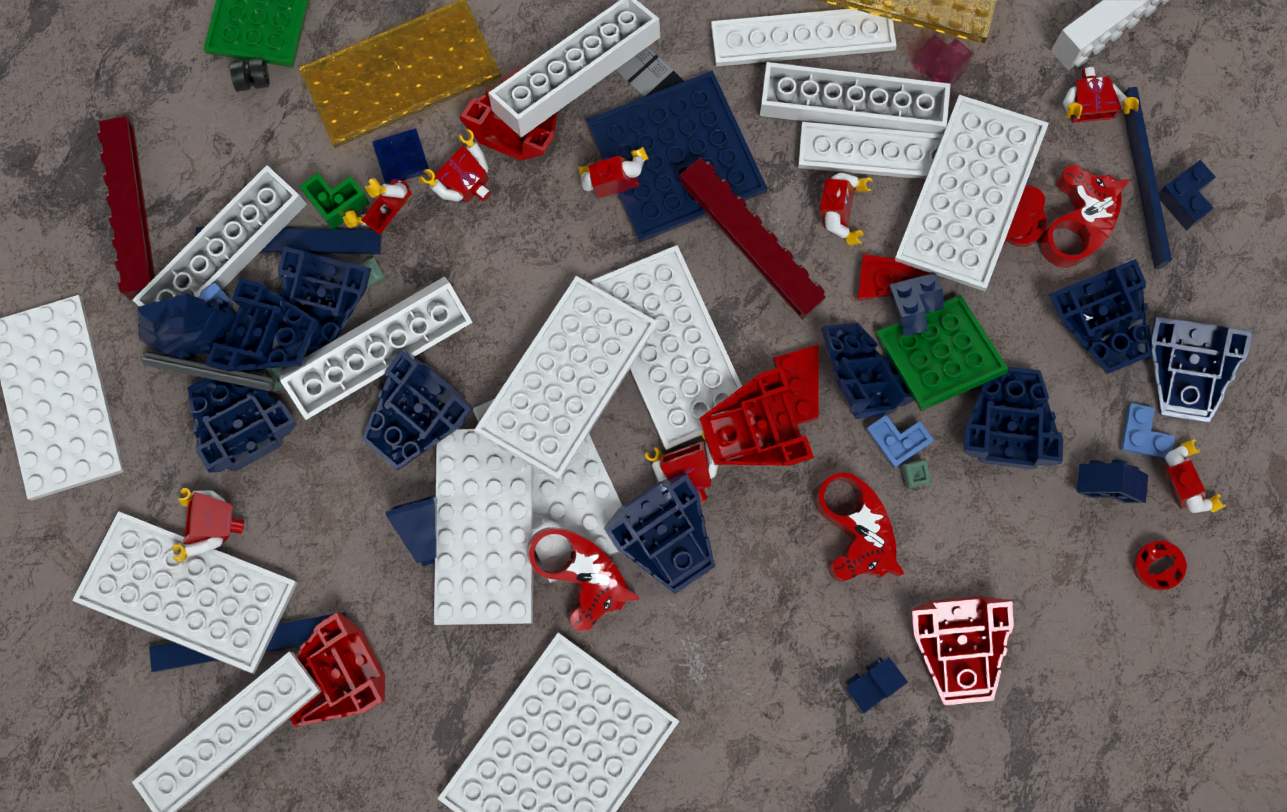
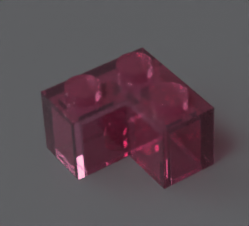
(942, 61)

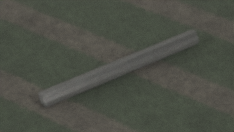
(200, 369)

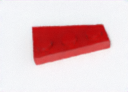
(879, 273)
(803, 380)

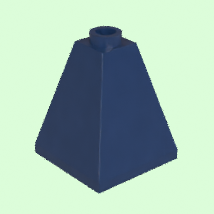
(417, 527)

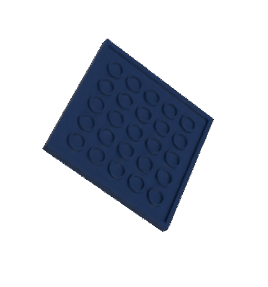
(675, 132)

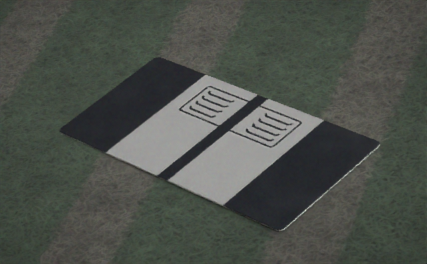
(648, 73)

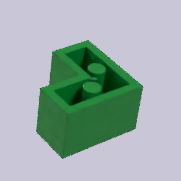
(335, 202)

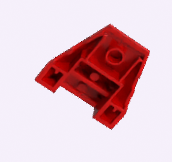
(497, 135)
(756, 425)
(964, 645)
(343, 669)

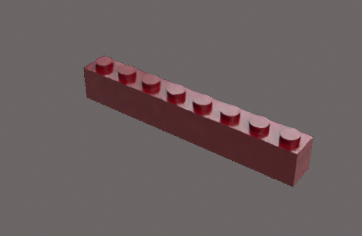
(127, 205)
(751, 238)

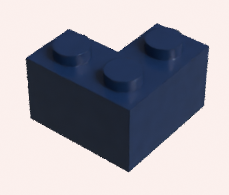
(1183, 195)
(914, 299)
(1113, 481)
(877, 683)

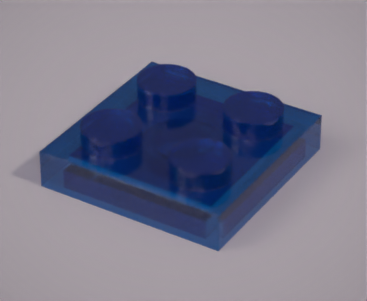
(401, 156)

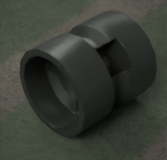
(241, 74)

